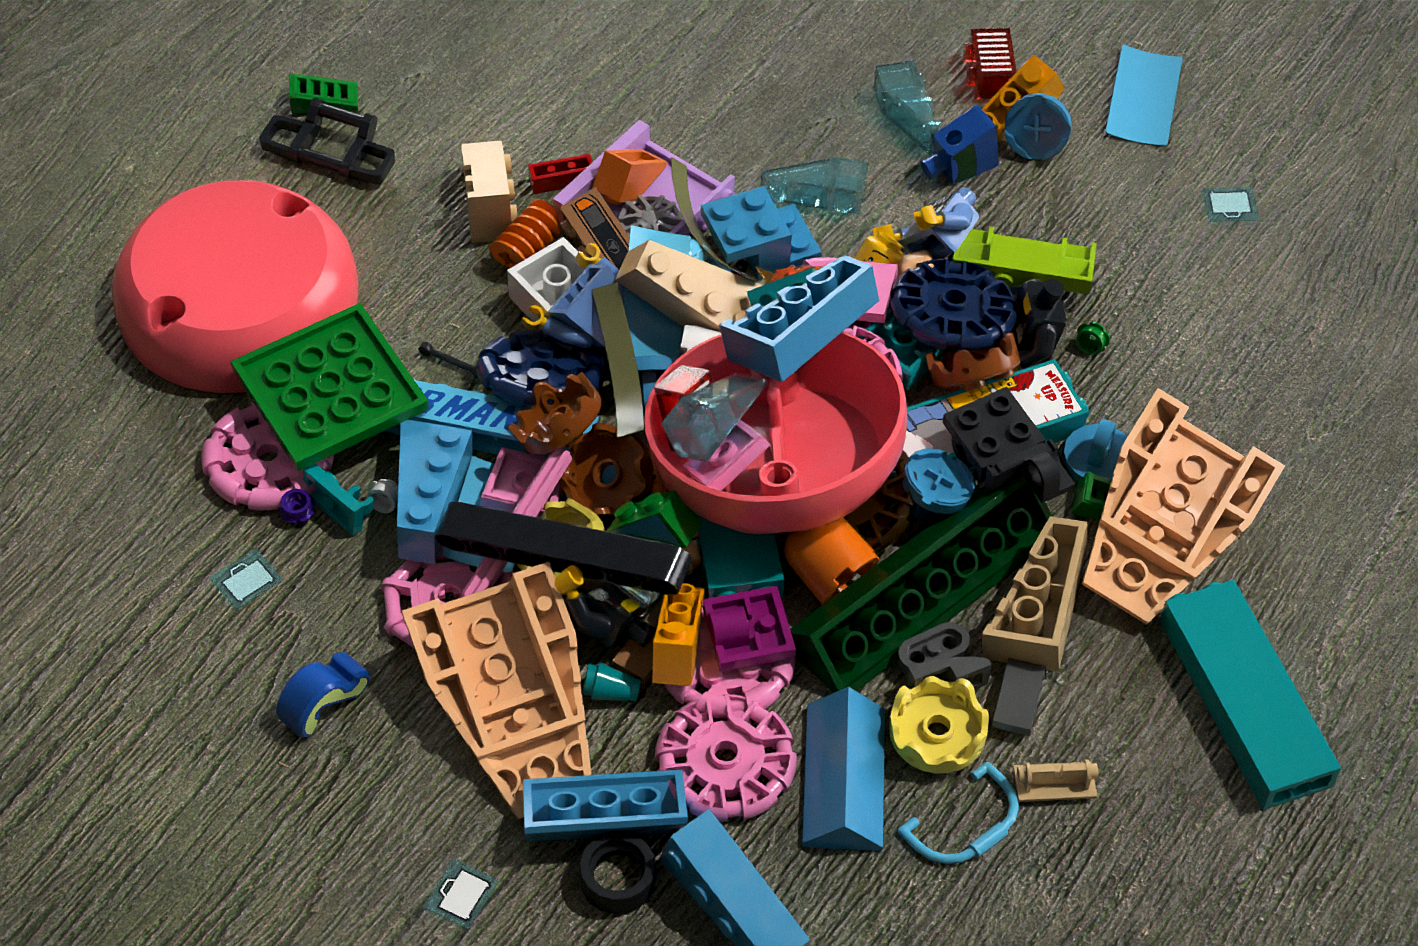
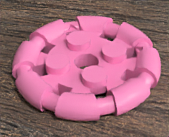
(245, 461)
(732, 681)
(728, 777)

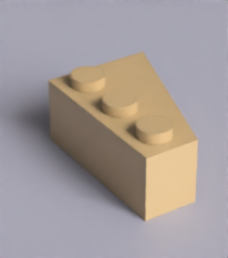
(488, 190)

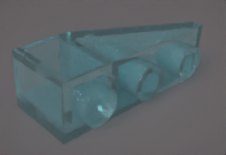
(904, 102)
(823, 184)
(709, 414)

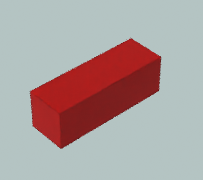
(556, 173)

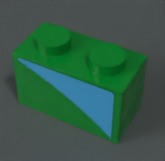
(657, 519)

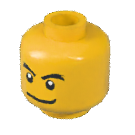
(880, 250)

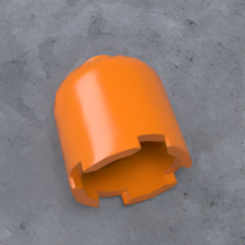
(829, 557)

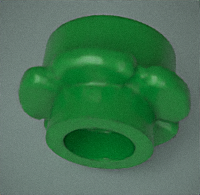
(1090, 344)

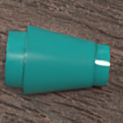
(610, 684)

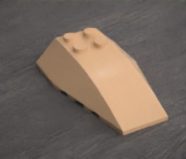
(1171, 508)
(508, 678)

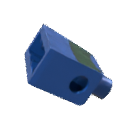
(963, 148)

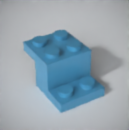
(756, 230)

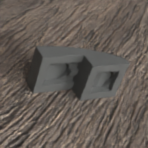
(950, 669)
(1018, 696)

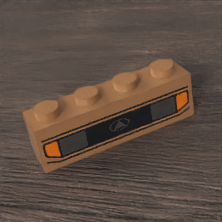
(592, 221)

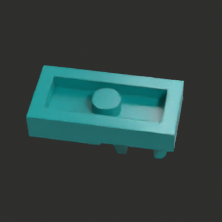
(337, 502)

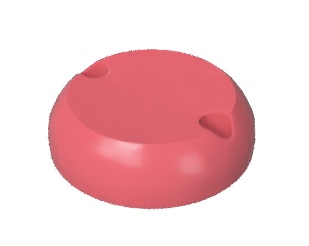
(227, 276)
(829, 432)

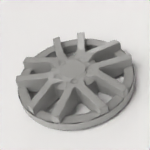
(650, 216)

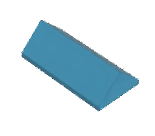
(844, 773)
(602, 804)

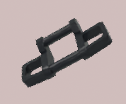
(308, 132)

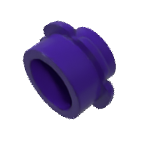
(287, 507)

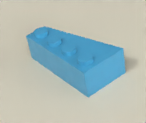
(802, 319)
(430, 477)
(729, 886)

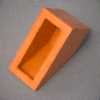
(627, 174)

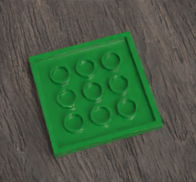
(329, 386)

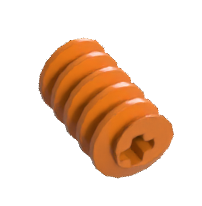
(527, 234)

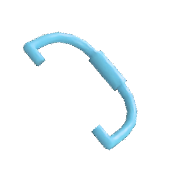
(984, 841)

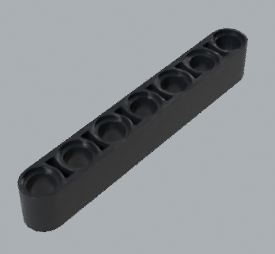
(536, 540)

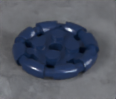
(917, 298)
(529, 357)

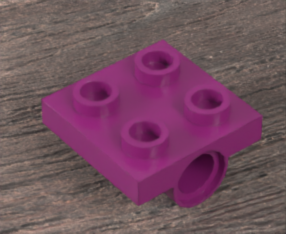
(748, 628)

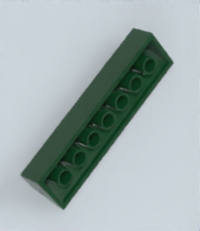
(920, 585)

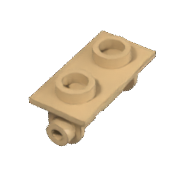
(1056, 781)

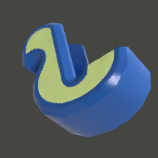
(318, 687)

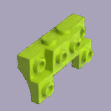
(1026, 259)

